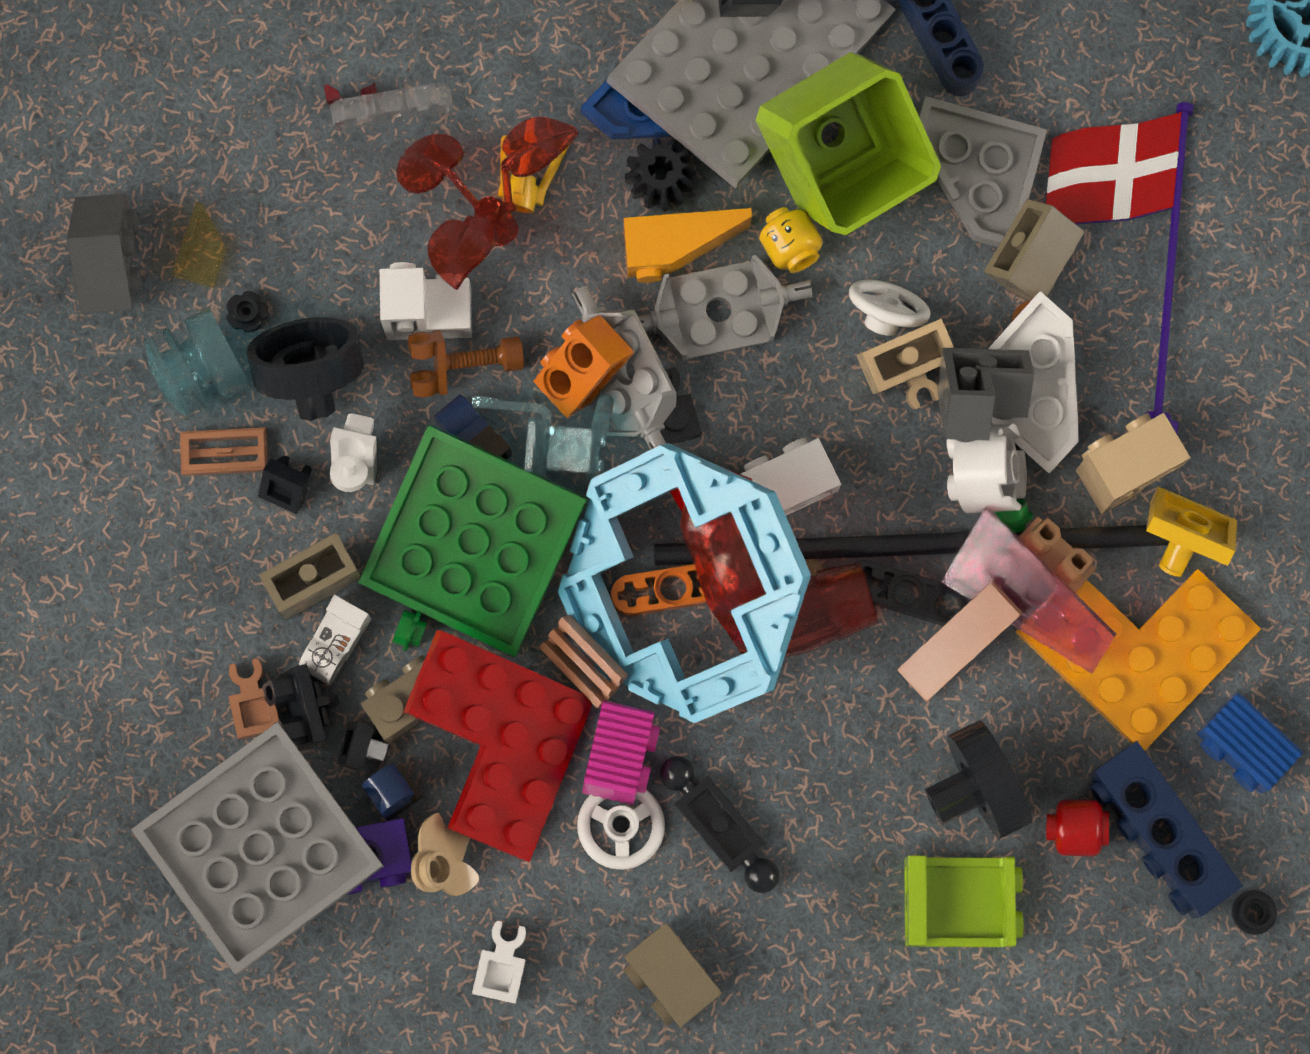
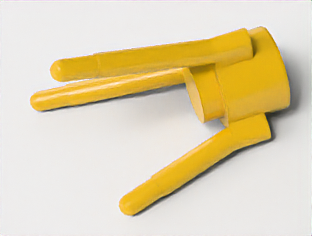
(524, 189)

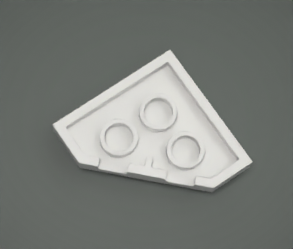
(1053, 410)

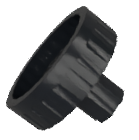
(306, 362)
(982, 783)

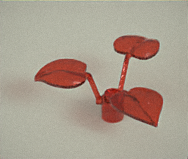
(460, 245)

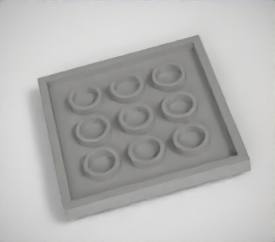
(257, 848)

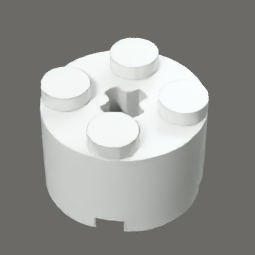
(988, 471)

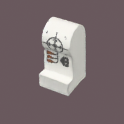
(334, 639)

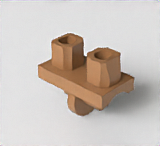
(1068, 563)

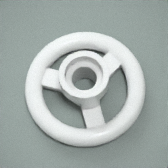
(886, 311)
(622, 860)

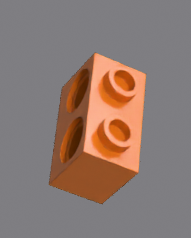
(582, 365)

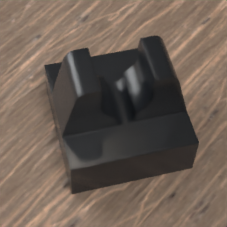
(284, 485)
(359, 745)

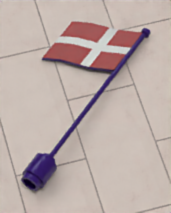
(1121, 177)

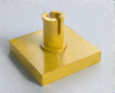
(1190, 530)

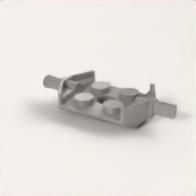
(746, 287)
(650, 398)

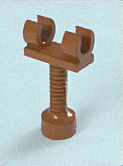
(426, 345)

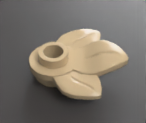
(440, 859)

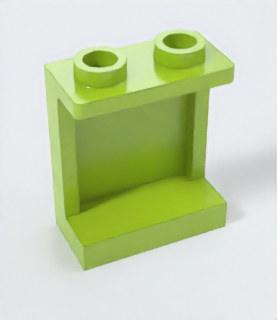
(962, 902)

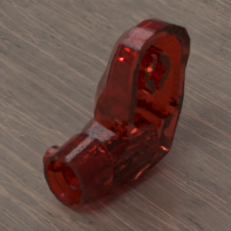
(834, 601)

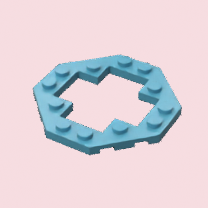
(708, 495)

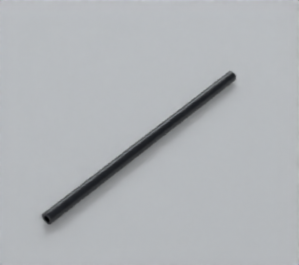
(929, 544)

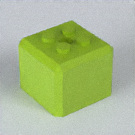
(873, 161)

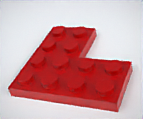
(523, 733)

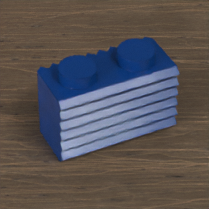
(1248, 744)

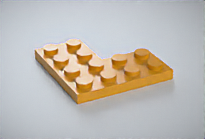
(1163, 664)

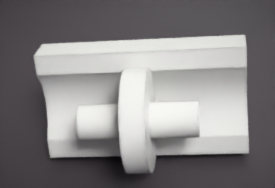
(353, 454)

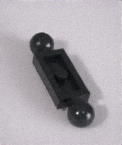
(719, 824)

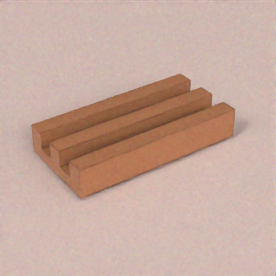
(261, 450)
(579, 666)

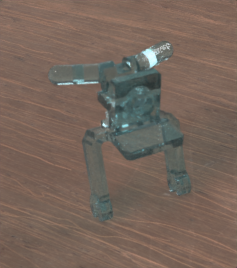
(559, 447)

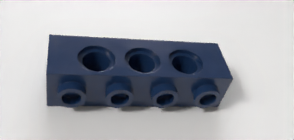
(1213, 878)

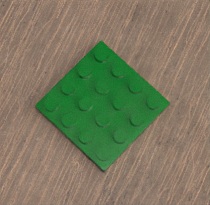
(473, 540)

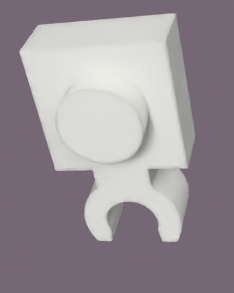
(499, 971)

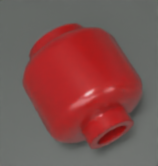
(1078, 827)

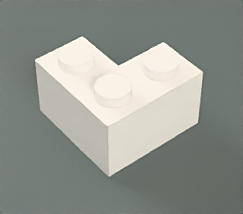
(422, 305)

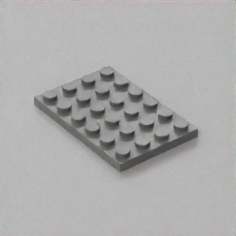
(712, 73)

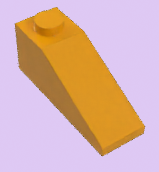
(671, 241)

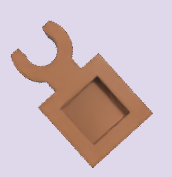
(249, 707)

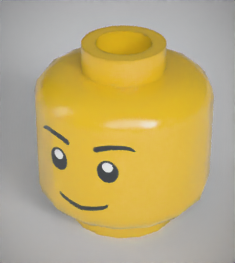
(791, 239)

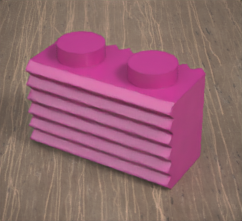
(618, 753)

